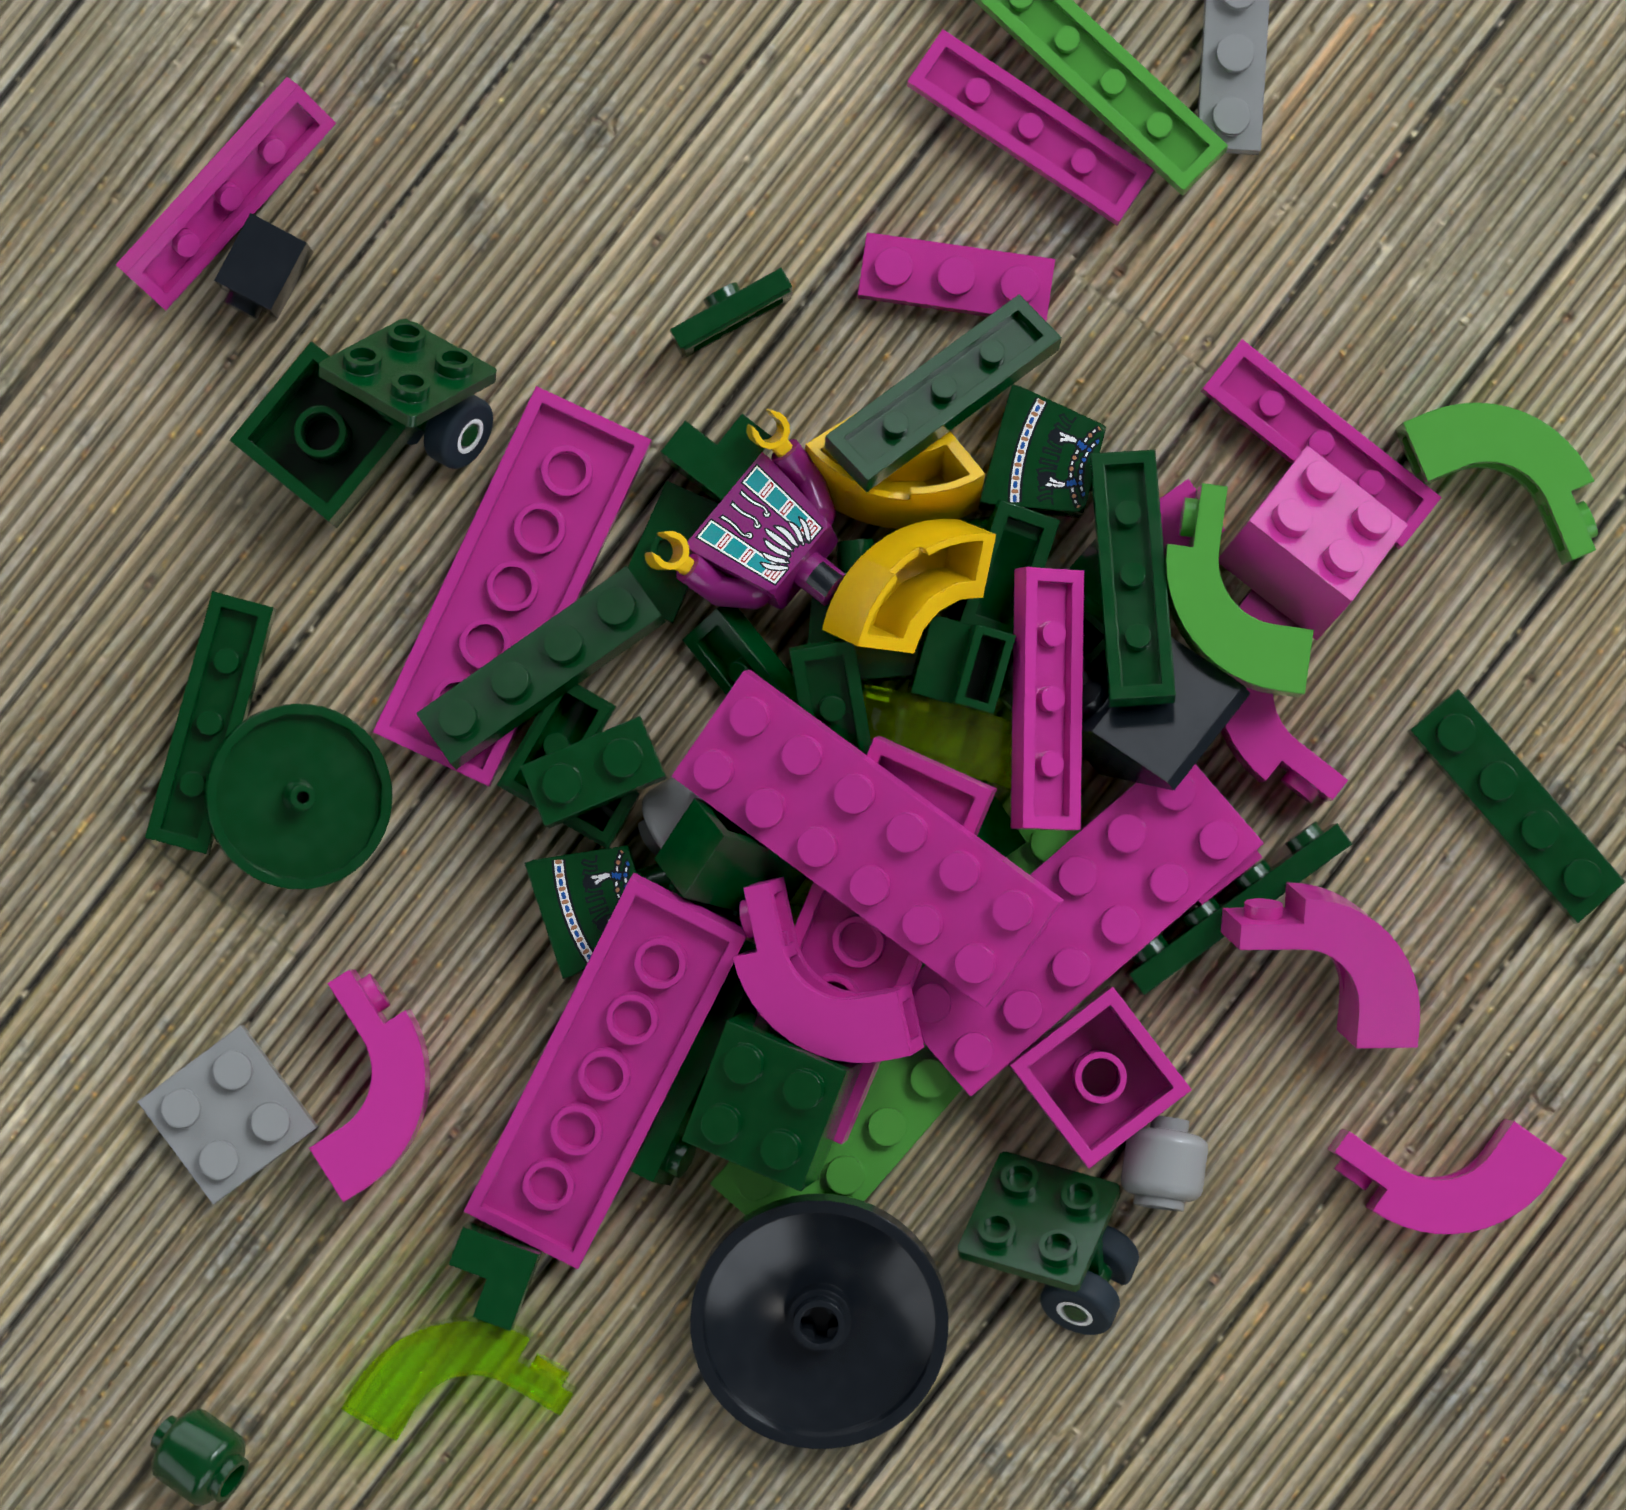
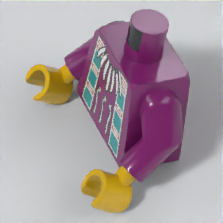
(764, 534)

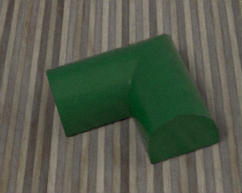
(556, 726)

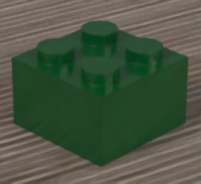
(320, 439)
(770, 1103)

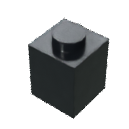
(262, 268)

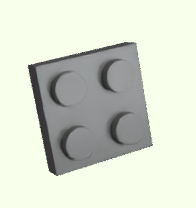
(228, 1114)

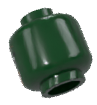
(199, 1457)

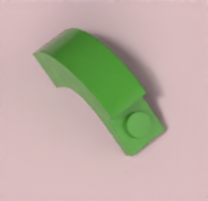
(1513, 444)
(1247, 649)

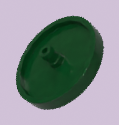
(298, 796)

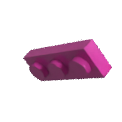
(951, 276)

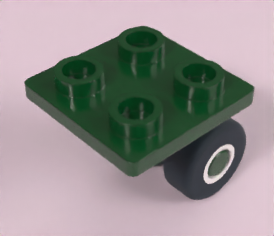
(420, 385)
(1053, 1231)

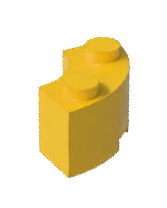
(932, 485)
(907, 581)

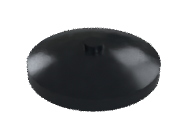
(819, 1321)

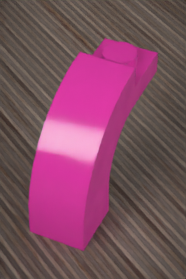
(1262, 740)
(1375, 978)
(806, 1007)
(397, 1093)
(1484, 1193)

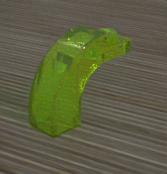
(943, 732)
(448, 1349)

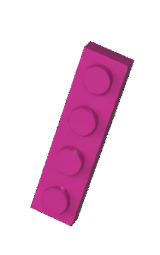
(1029, 127)
(226, 193)
(1292, 418)
(1047, 699)

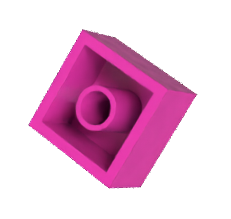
(1312, 543)
(1099, 1076)

